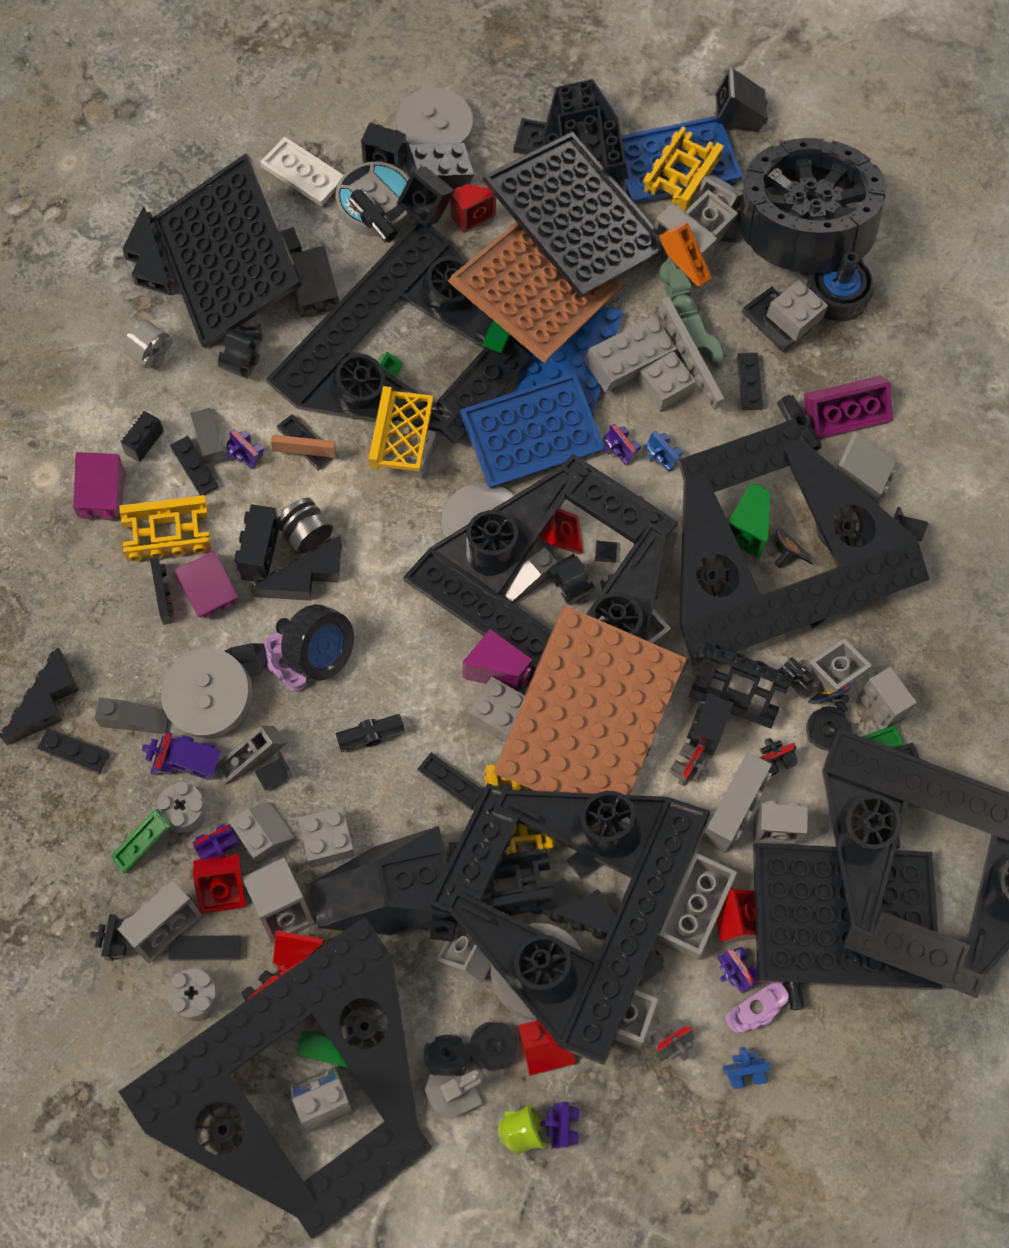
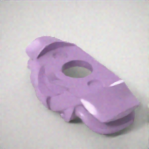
(273, 651)
(772, 999)

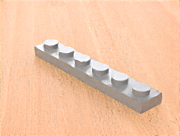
(693, 358)

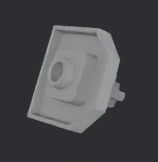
(454, 1094)

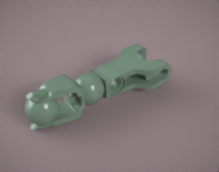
(679, 291)

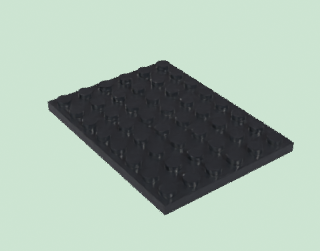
(575, 214)
(226, 251)
(806, 918)

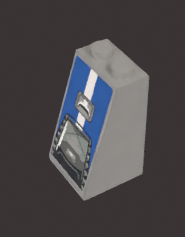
(320, 1099)

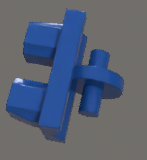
(661, 451)
(757, 1068)

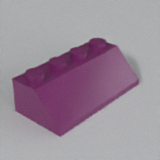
(849, 406)

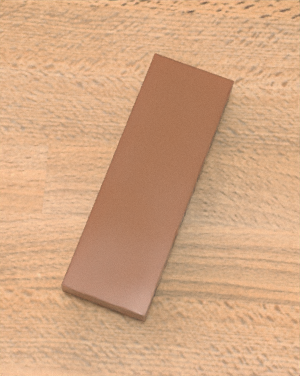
(303, 446)

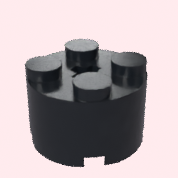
(239, 353)
(571, 578)

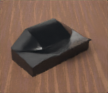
(251, 656)

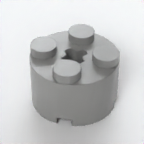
(147, 344)
(182, 795)
(183, 985)

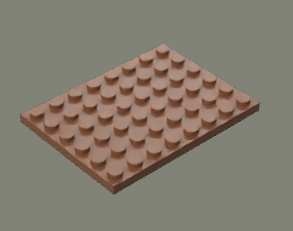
(527, 293)
(589, 709)

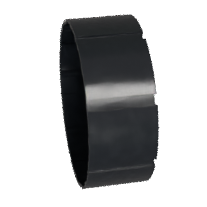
(816, 226)

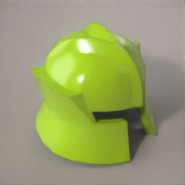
(520, 1130)

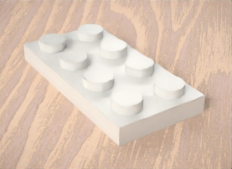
(302, 171)

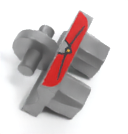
(683, 771)
(675, 1044)

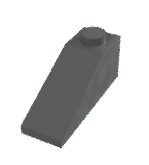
(529, 576)
(130, 716)
(249, 753)

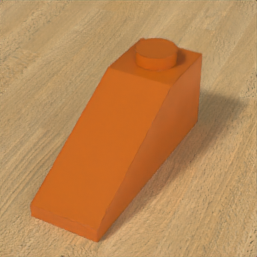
(684, 251)

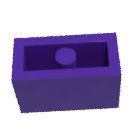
(193, 757)

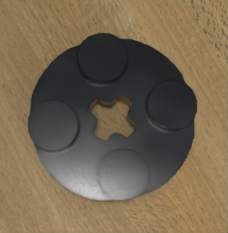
(821, 717)
(495, 1032)
(439, 1064)

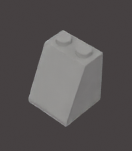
(867, 467)
(277, 899)

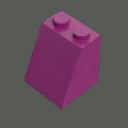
(98, 485)
(206, 585)
(499, 660)

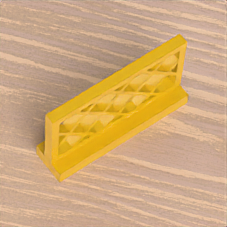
(384, 422)

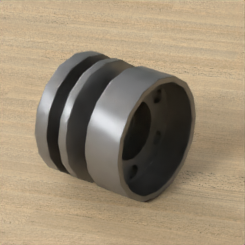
(304, 525)

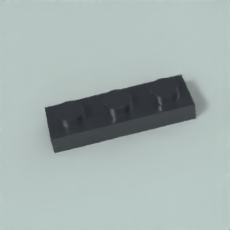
(749, 381)
(194, 466)
(162, 590)
(73, 751)

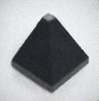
(606, 551)

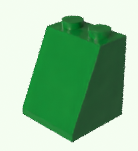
(751, 520)

